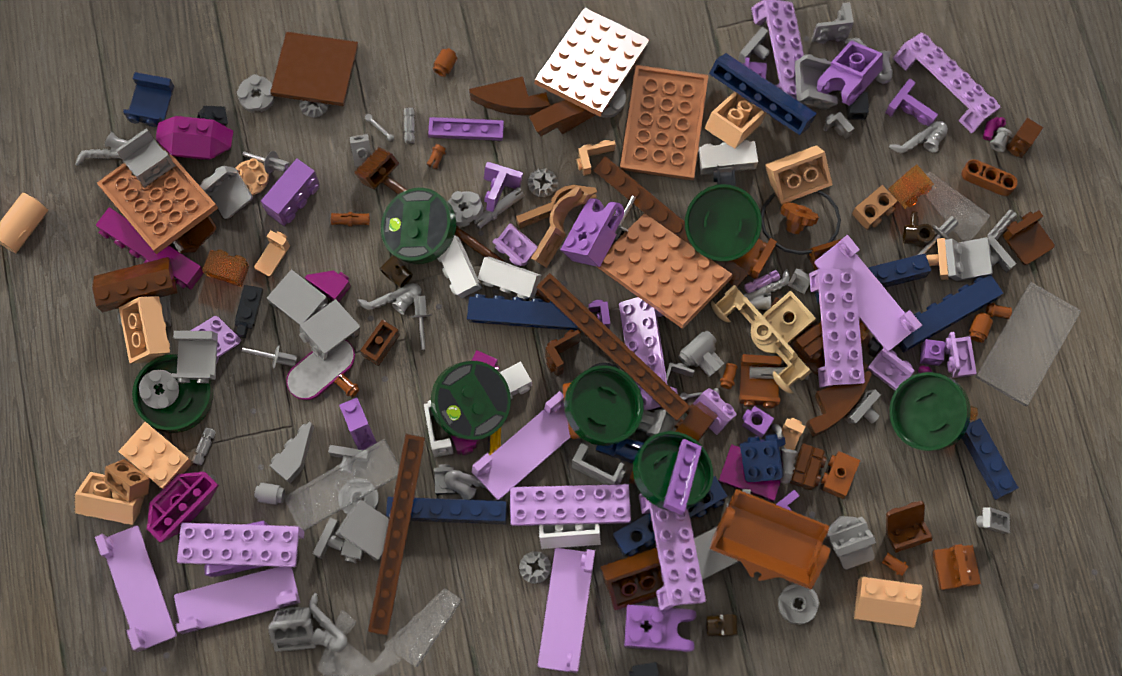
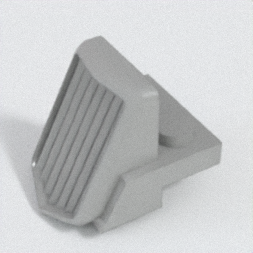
(851, 541)
(292, 629)

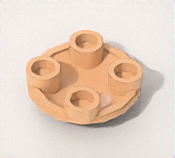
(253, 175)

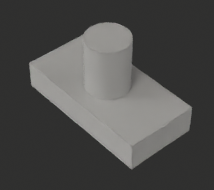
(754, 46)
(1000, 256)
(863, 408)
(343, 452)
(994, 520)
(328, 539)

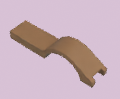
(544, 211)
(555, 233)

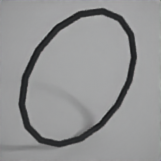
(794, 251)

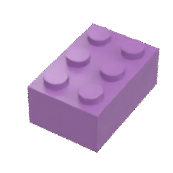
(290, 192)

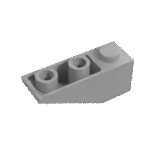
(292, 458)

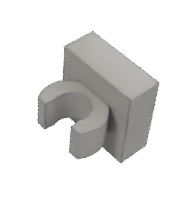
(800, 281)

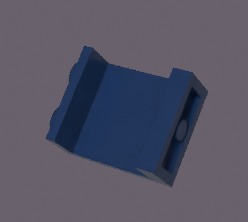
(149, 99)

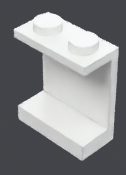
(440, 447)

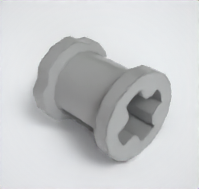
(1001, 139)

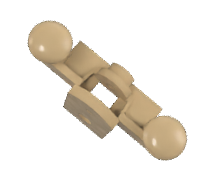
(770, 330)

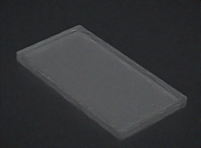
(1028, 344)

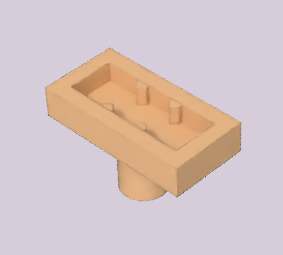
(940, 259)

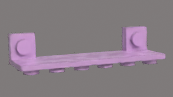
(784, 39)
(950, 75)
(875, 305)
(839, 327)
(643, 338)
(524, 449)
(570, 505)
(239, 544)
(676, 557)
(137, 588)
(236, 599)
(566, 610)

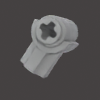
(702, 353)
(656, 422)

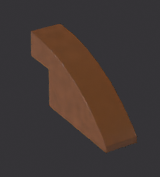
(509, 97)
(561, 115)
(835, 404)

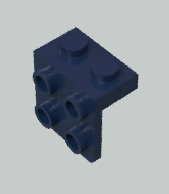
(762, 458)

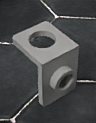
(360, 149)
(680, 368)

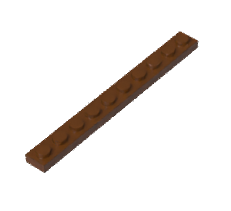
(656, 209)
(613, 347)
(396, 534)

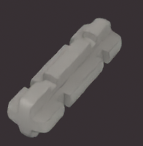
(409, 128)
(1002, 224)
(203, 446)

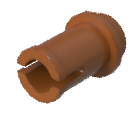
(437, 154)
(998, 311)
(728, 376)
(345, 384)
(895, 564)

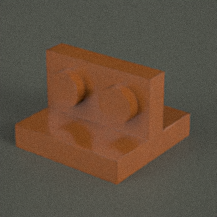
(956, 567)

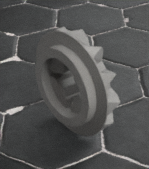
(312, 110)
(547, 189)
(526, 570)

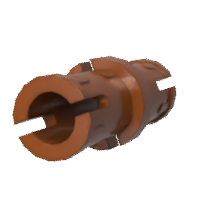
(350, 219)

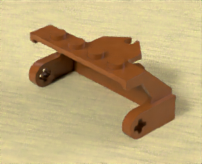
(771, 540)

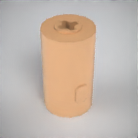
(20, 222)

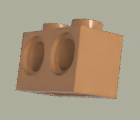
(872, 205)
(126, 480)

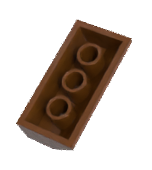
(126, 284)
(633, 578)

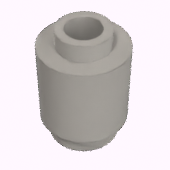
(269, 493)

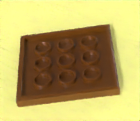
(314, 68)

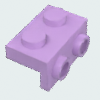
(515, 245)
(890, 368)
(724, 411)

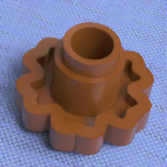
(798, 217)

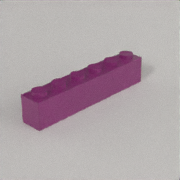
(124, 235)

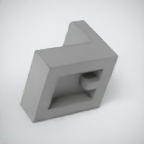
(841, 125)
(440, 486)

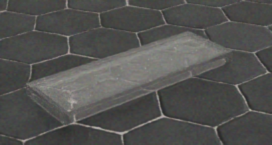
(343, 485)

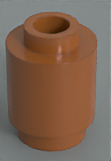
(444, 62)
(980, 327)

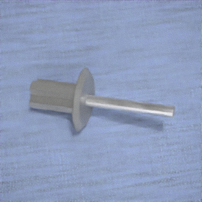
(270, 162)
(619, 229)
(941, 232)
(420, 311)
(278, 357)

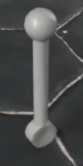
(368, 117)
(684, 396)

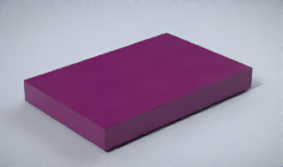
(734, 476)

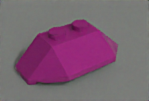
(193, 137)
(179, 504)

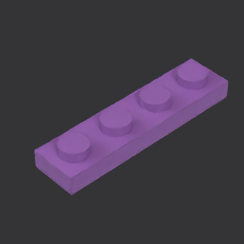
(466, 128)
(682, 477)

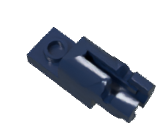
(624, 450)

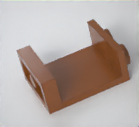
(758, 391)

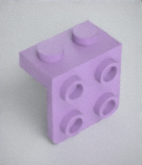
(226, 337)
(961, 356)

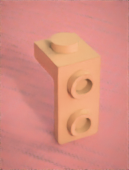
(590, 150)
(273, 253)
(792, 431)

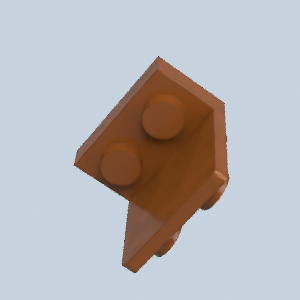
(756, 258)

